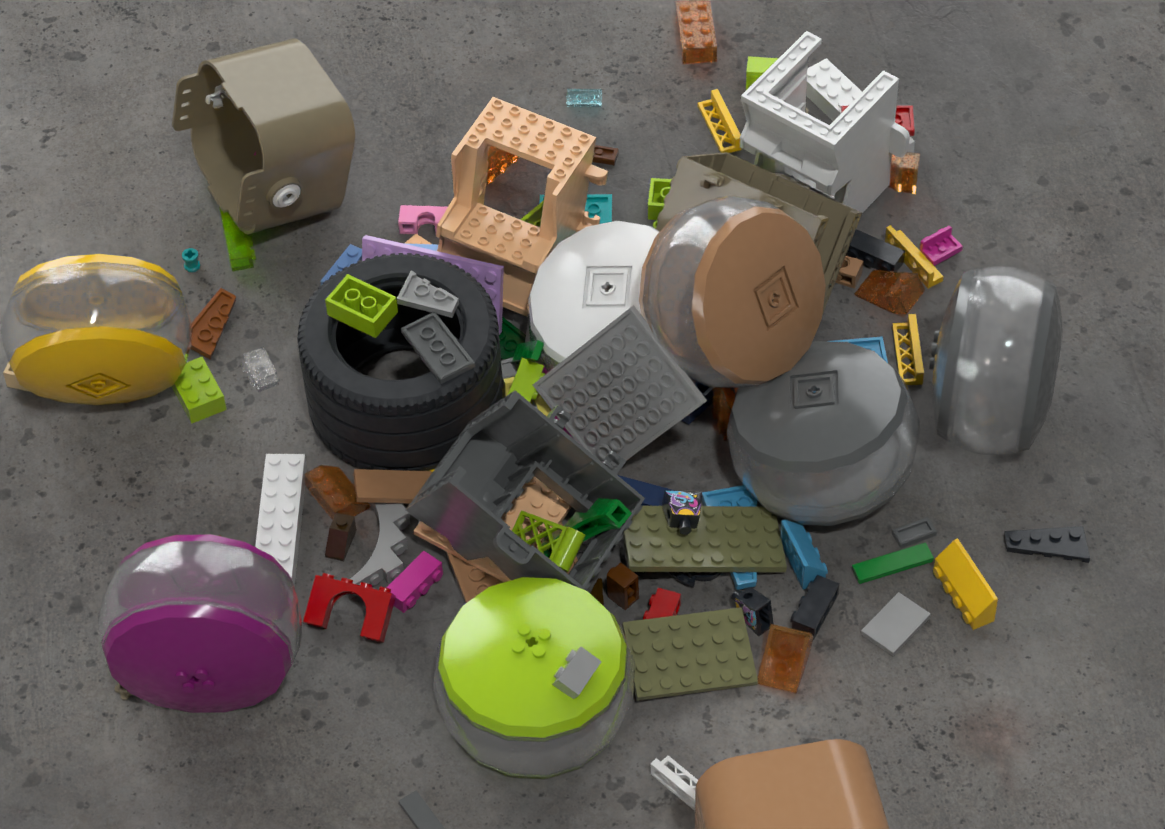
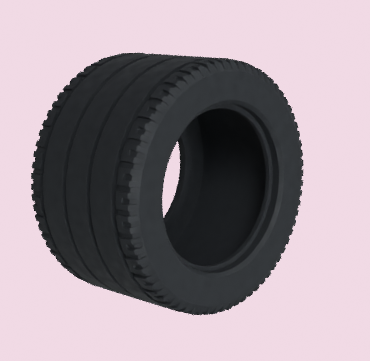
(406, 420)

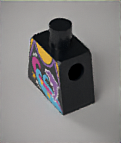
(682, 509)
(756, 609)

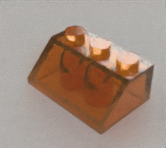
(334, 491)

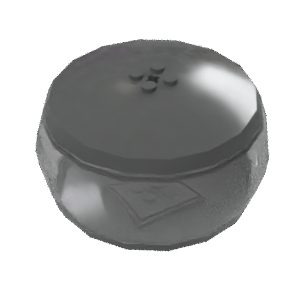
(996, 360)
(825, 436)

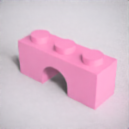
(414, 216)

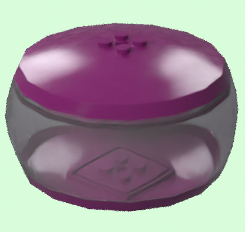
(200, 623)

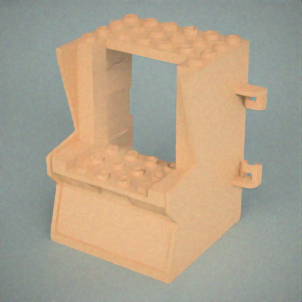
(497, 238)

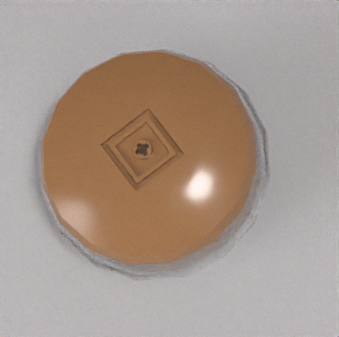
(733, 291)

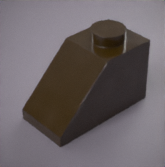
(340, 536)

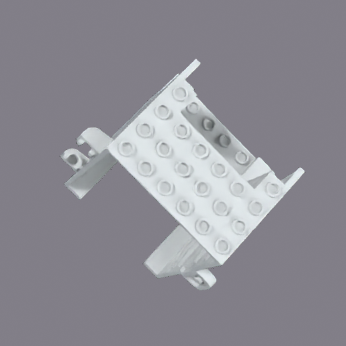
(837, 160)

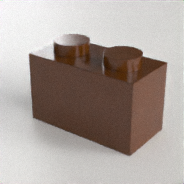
(622, 586)

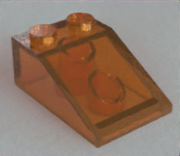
(785, 658)

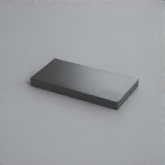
(438, 347)

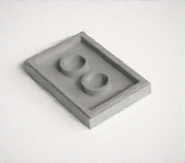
(895, 624)

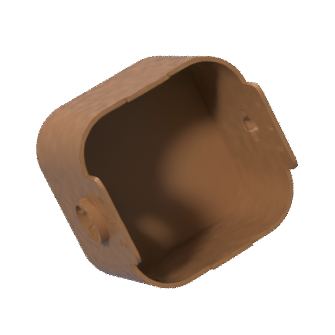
(792, 788)

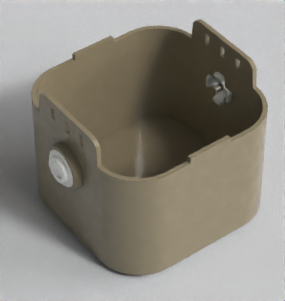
(286, 112)

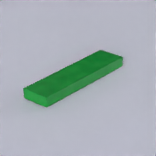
(528, 350)
(892, 563)

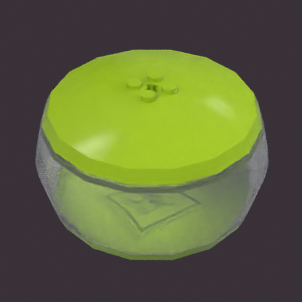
(500, 672)

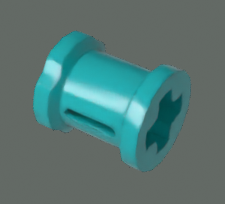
(190, 257)

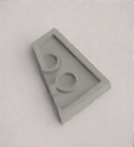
(426, 297)

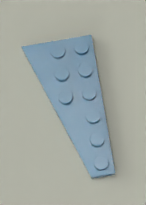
(734, 497)

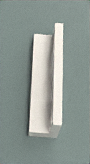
(673, 780)

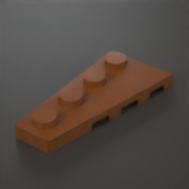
(211, 322)

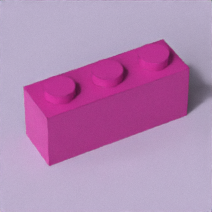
(415, 581)

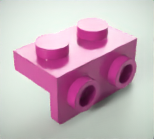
(940, 246)

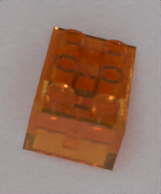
(905, 172)
(891, 290)
(722, 402)

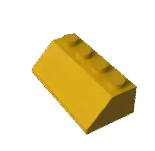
(965, 585)

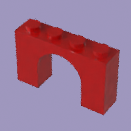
(328, 590)

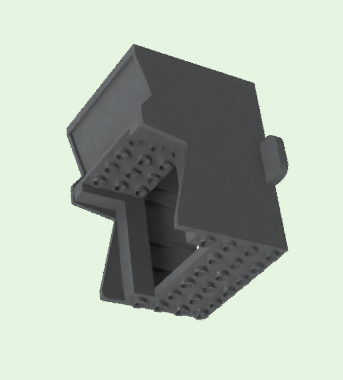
(488, 470)

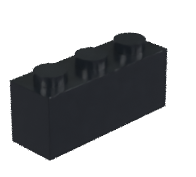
(875, 252)
(815, 605)

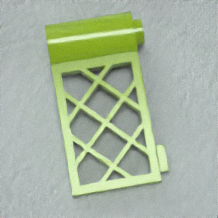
(563, 548)

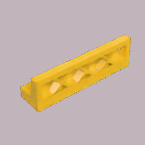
(728, 124)
(914, 258)
(915, 349)

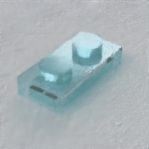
(584, 97)

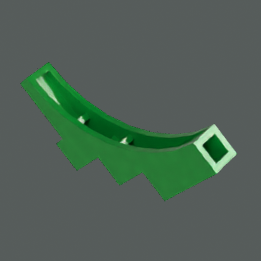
(600, 517)

